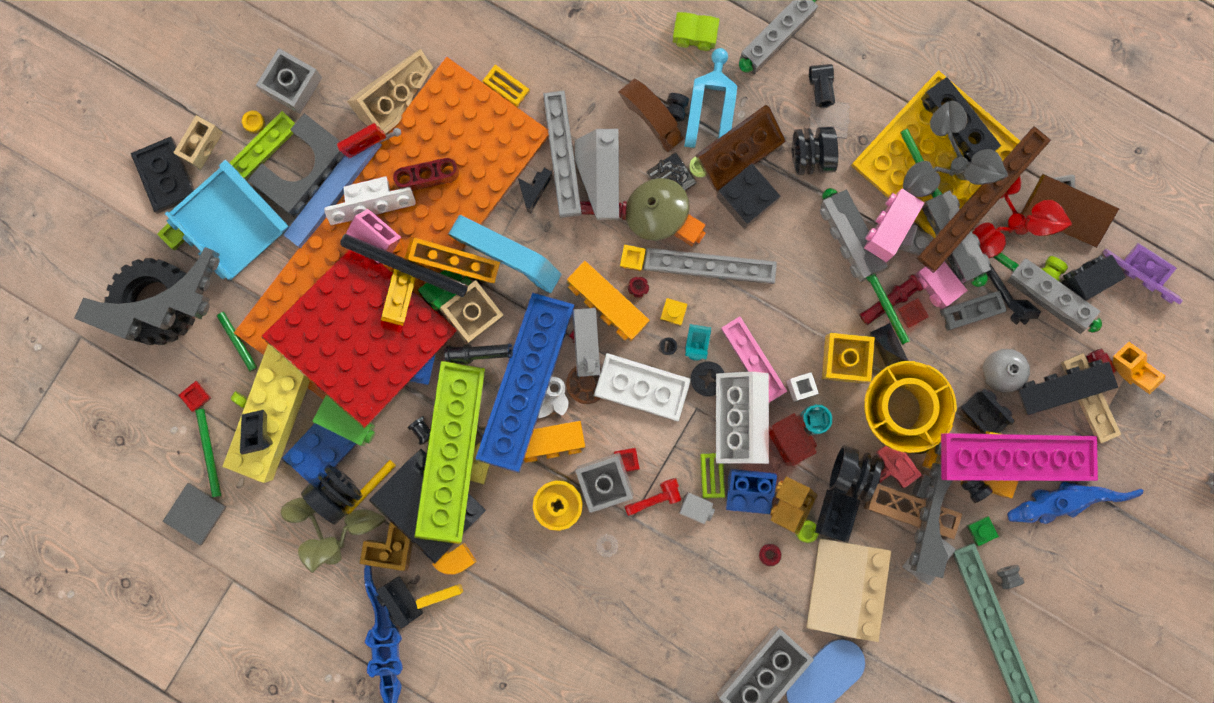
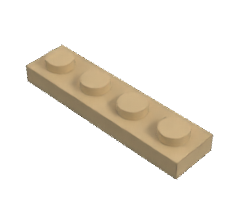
(1095, 407)

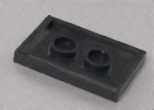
(162, 174)

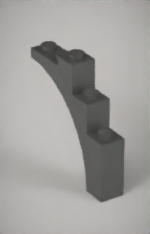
(185, 296)

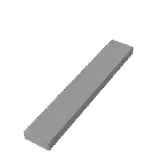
(562, 154)
(710, 266)

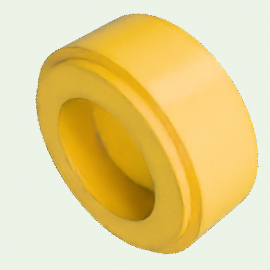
(253, 121)

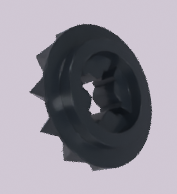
(702, 370)

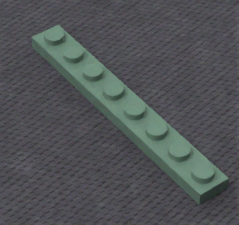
(994, 625)

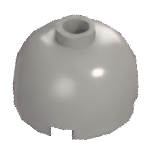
(1006, 370)

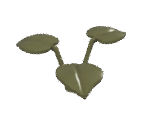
(315, 552)

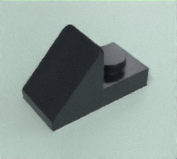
(532, 194)
(254, 432)

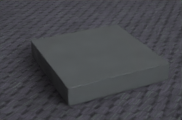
(194, 514)

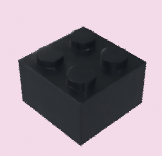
(748, 196)
(1093, 277)

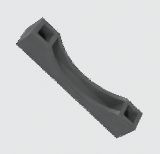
(930, 553)

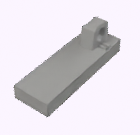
(586, 342)

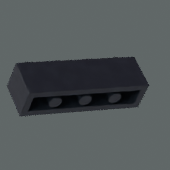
(1068, 387)

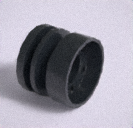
(820, 150)
(861, 474)
(329, 497)

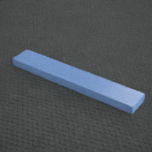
(328, 195)

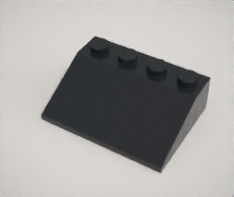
(400, 504)

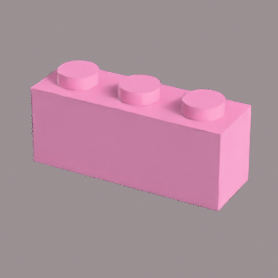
(893, 224)

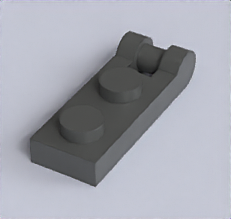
(974, 310)

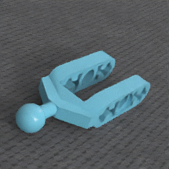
(715, 81)

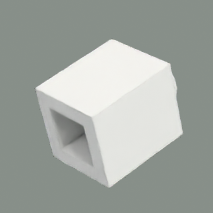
(802, 387)

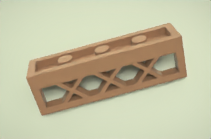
(906, 517)

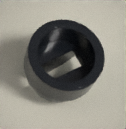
(671, 346)

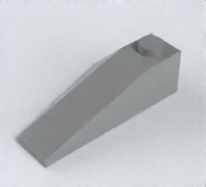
(599, 169)

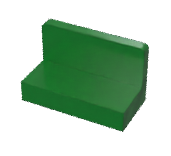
(438, 297)

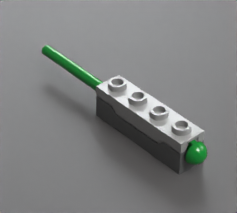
(776, 35)
(851, 231)
(967, 258)
(1052, 295)

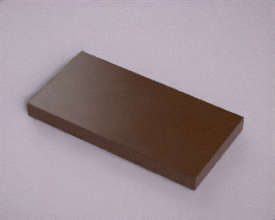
(740, 147)
(1087, 213)

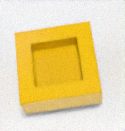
(632, 257)
(673, 311)

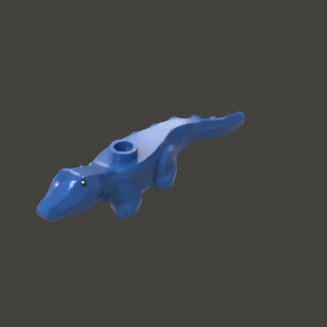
(1067, 499)
(384, 644)

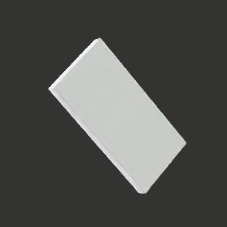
(642, 387)

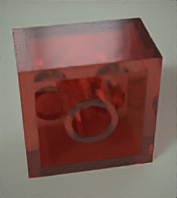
(792, 440)

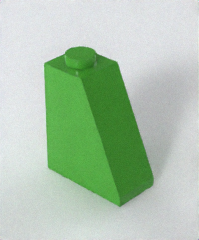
(338, 421)

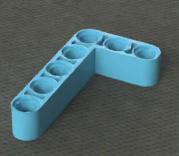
(507, 252)

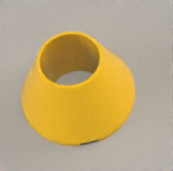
(935, 402)

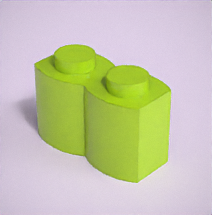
(695, 30)

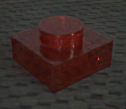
(913, 313)

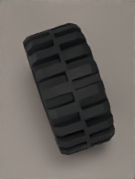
(131, 282)

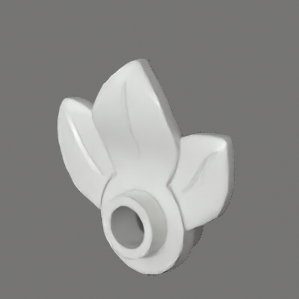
(554, 400)

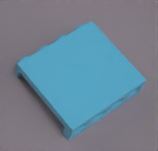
(229, 219)

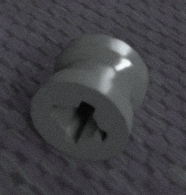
(1010, 576)

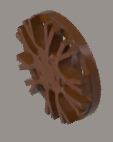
(585, 384)

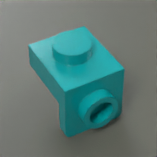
(697, 342)

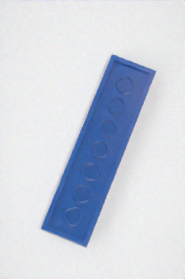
(525, 383)

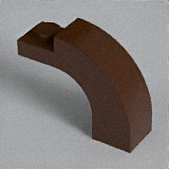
(653, 112)

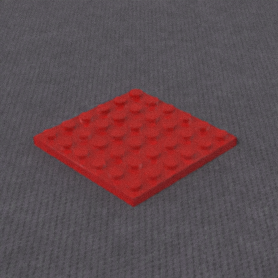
(345, 346)

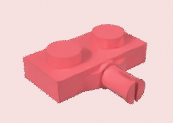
(898, 466)

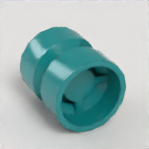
(817, 419)

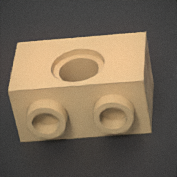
(198, 142)

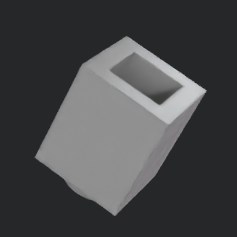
(697, 508)

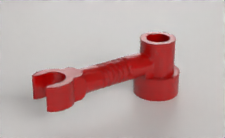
(669, 492)

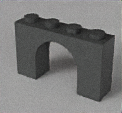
(294, 194)

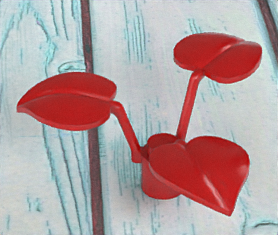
(1045, 220)

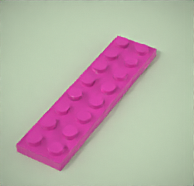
(1018, 457)

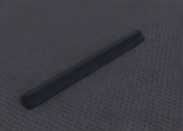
(404, 265)

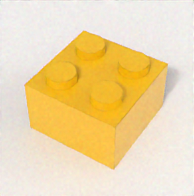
(848, 358)

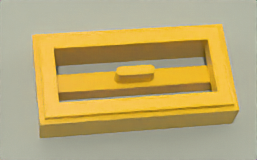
(520, 97)
(439, 596)

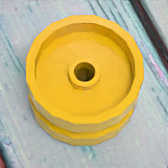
(557, 518)

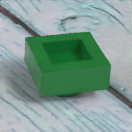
(982, 531)

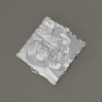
(673, 169)

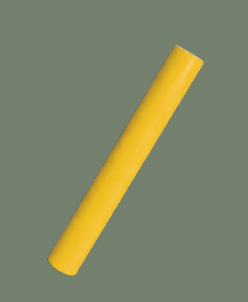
(375, 480)

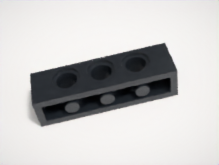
(945, 92)

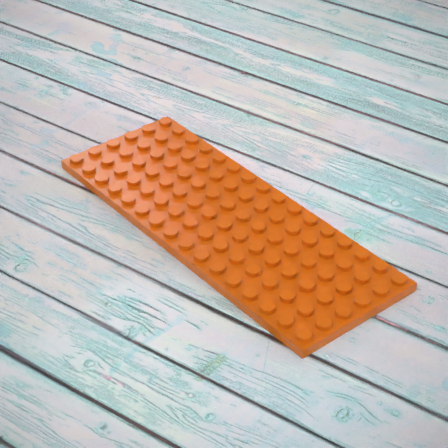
(447, 119)

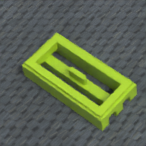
(711, 456)

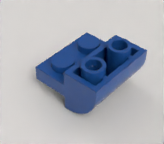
(750, 491)

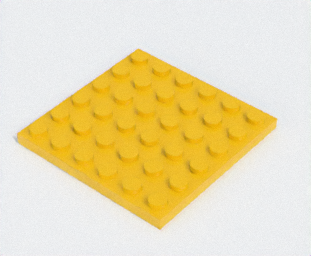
(888, 158)

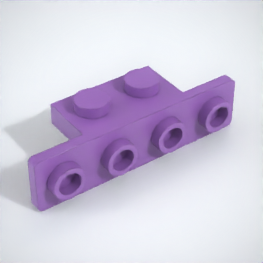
(1149, 268)

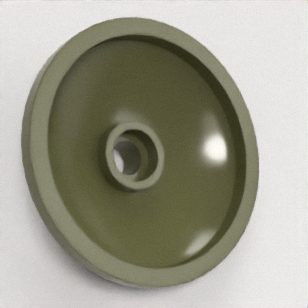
(663, 217)

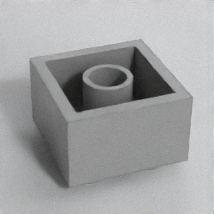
(289, 81)
(604, 482)

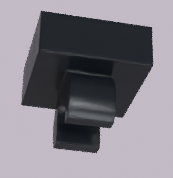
(1023, 311)

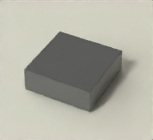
(920, 486)

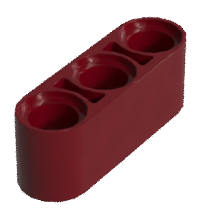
(437, 176)

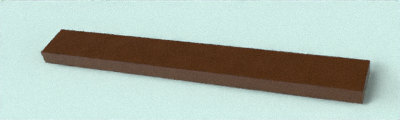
(982, 201)

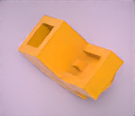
(1133, 367)
(455, 561)

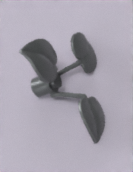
(983, 169)

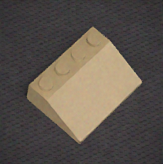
(848, 589)

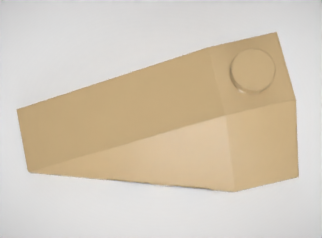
(391, 93)

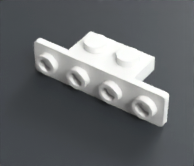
(369, 195)

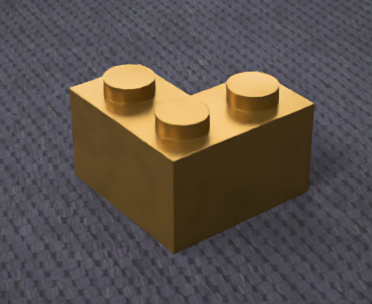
(794, 505)
(391, 554)

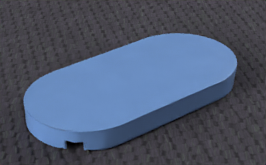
(830, 674)

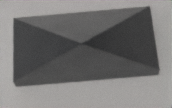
(888, 345)

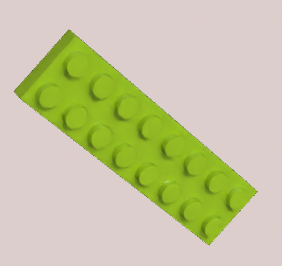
(450, 453)

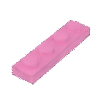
(752, 355)

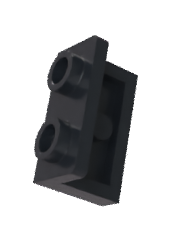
(987, 412)
(837, 516)
(399, 602)

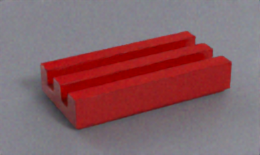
(361, 140)

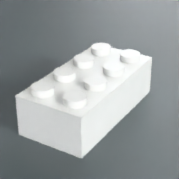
(742, 418)

